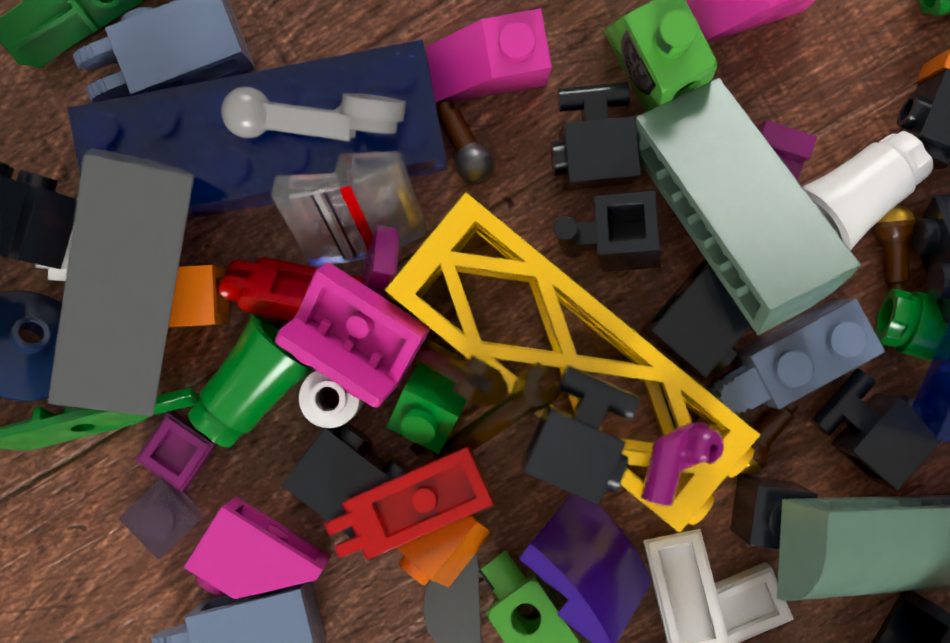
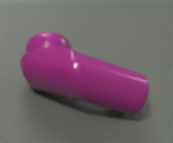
(675, 453)

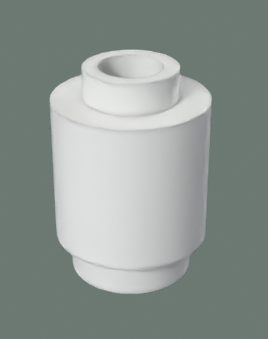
(317, 410)

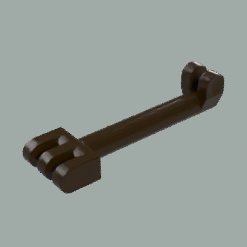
(473, 378)
(525, 399)

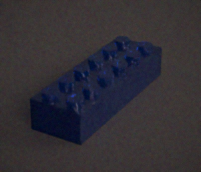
(236, 173)

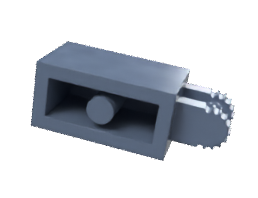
(167, 49)
(799, 357)
(266, 617)

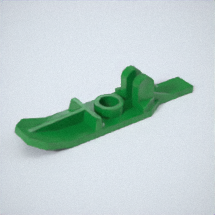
(43, 29)
(75, 422)

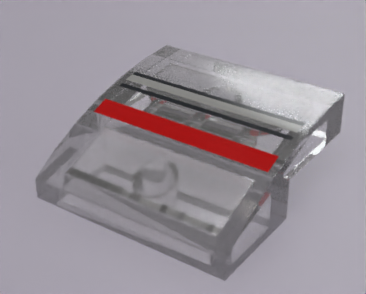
(340, 211)

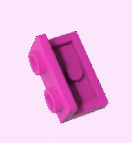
(353, 335)

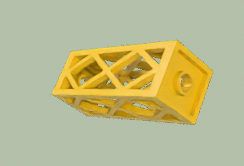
(549, 287)

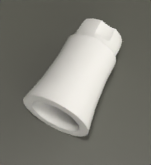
(870, 184)

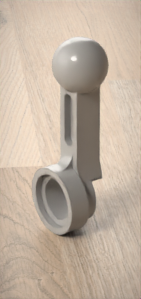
(250, 114)

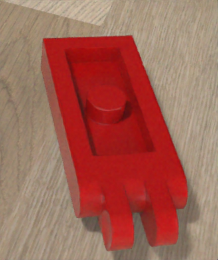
(268, 286)
(413, 504)

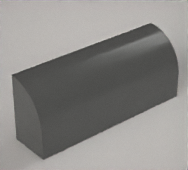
(119, 283)

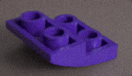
(592, 566)

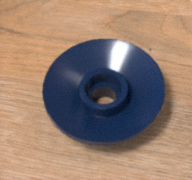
(26, 366)

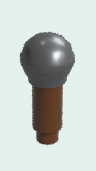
(473, 160)

